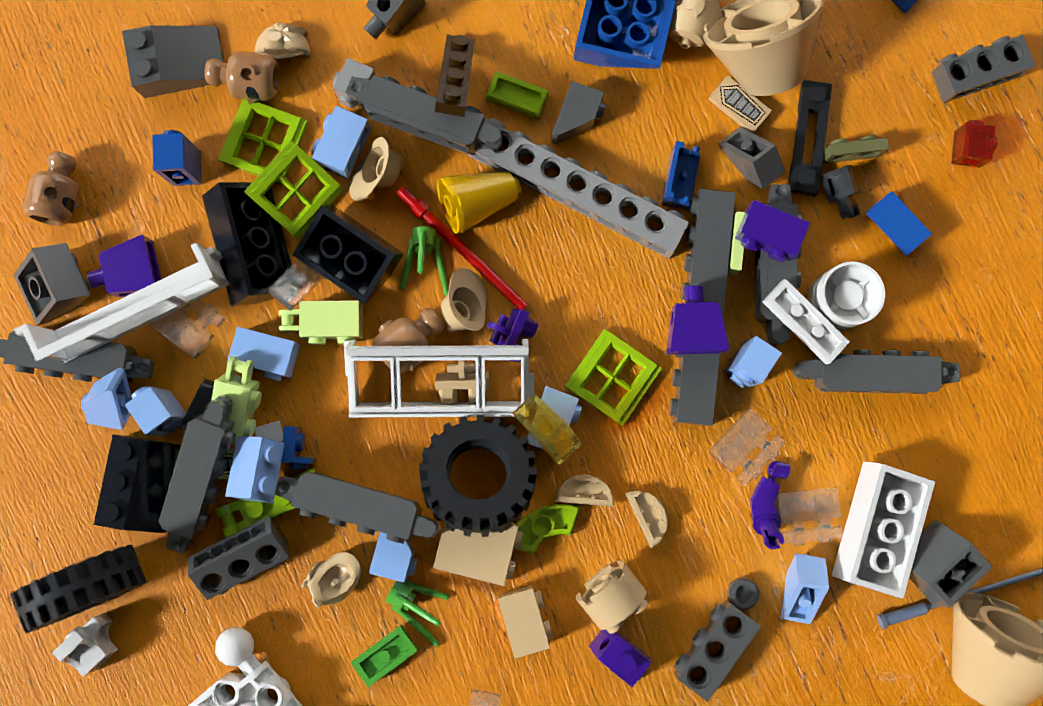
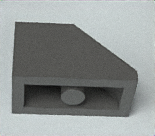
(578, 112)
(753, 156)

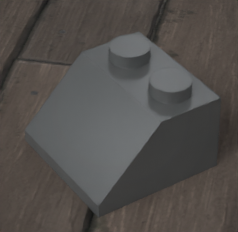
(51, 282)

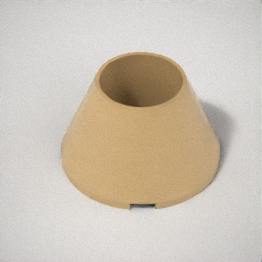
(765, 42)
(996, 652)

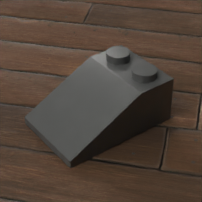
(170, 57)

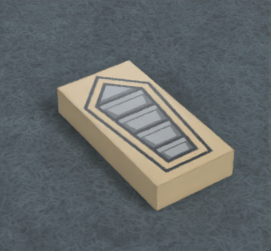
(739, 105)

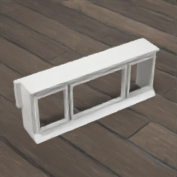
(129, 312)
(435, 409)

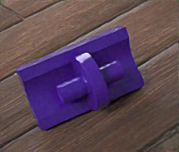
(508, 329)

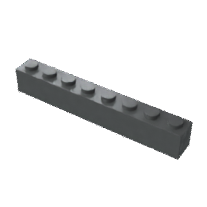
(706, 267)

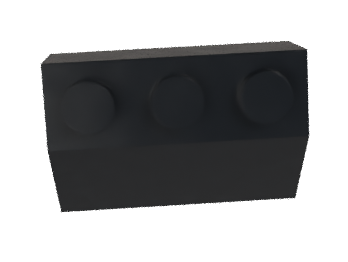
(347, 253)
(135, 483)

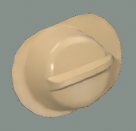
(376, 170)
(465, 302)

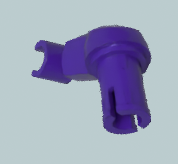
(763, 511)

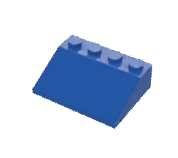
(624, 33)

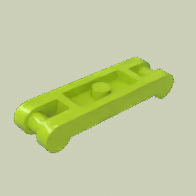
(253, 511)

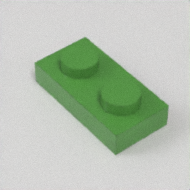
(384, 655)

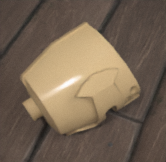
(689, 21)

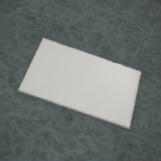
(270, 431)

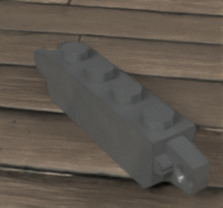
(415, 113)
(771, 272)
(92, 364)
(879, 373)
(197, 473)
(357, 505)

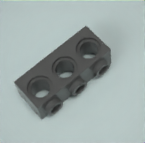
(992, 58)
(224, 555)
(718, 665)

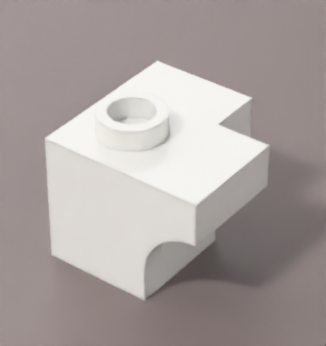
(87, 646)

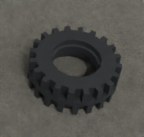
(481, 514)
(77, 588)

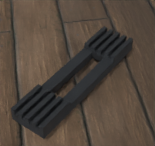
(814, 98)

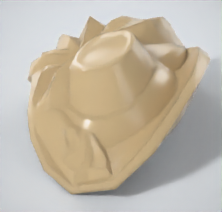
(283, 41)
(333, 579)

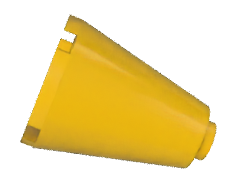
(475, 197)

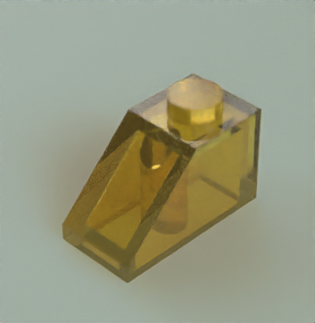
(547, 428)

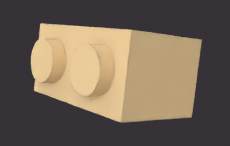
(524, 621)

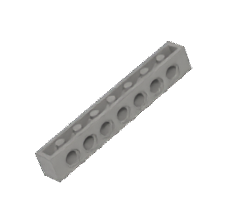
(584, 201)

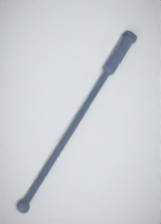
(922, 608)

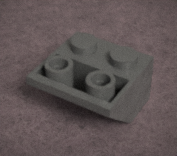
(946, 565)

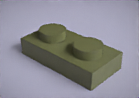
(864, 148)

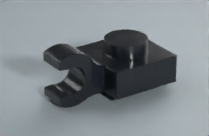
(840, 187)

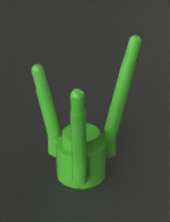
(423, 242)
(402, 600)

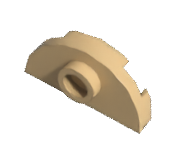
(585, 490)
(650, 515)

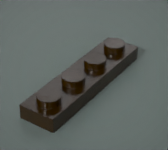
(455, 75)

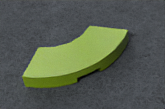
(546, 522)

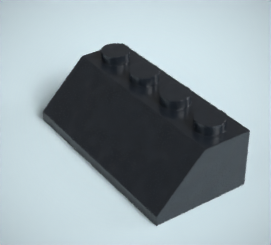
(248, 240)

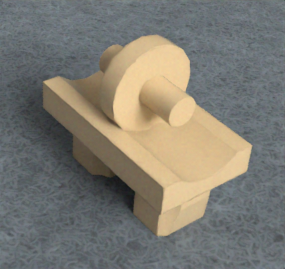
(456, 379)

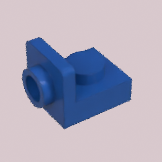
(293, 443)

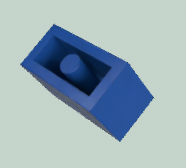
(176, 158)

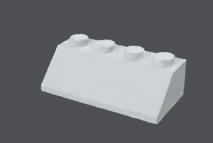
(883, 529)

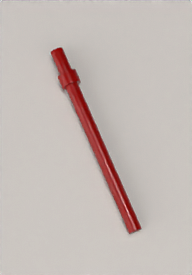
(422, 211)

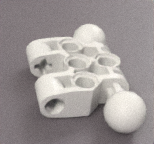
(236, 648)

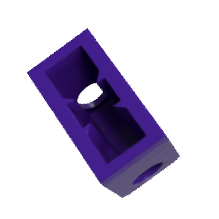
(127, 267)
(696, 326)
(620, 656)

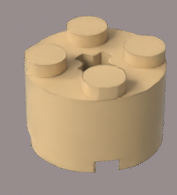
(612, 597)

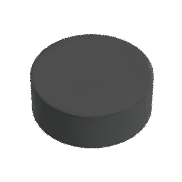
(743, 593)

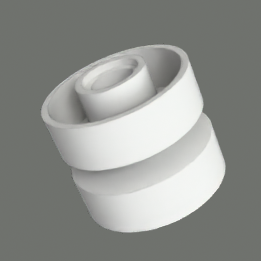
(848, 295)

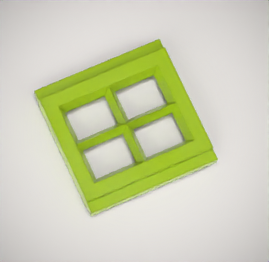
(239, 132)
(274, 172)
(634, 392)

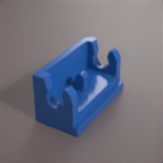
(681, 176)
(898, 223)

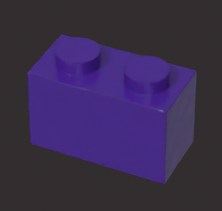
(771, 231)

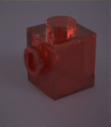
(973, 144)

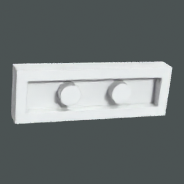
(805, 321)

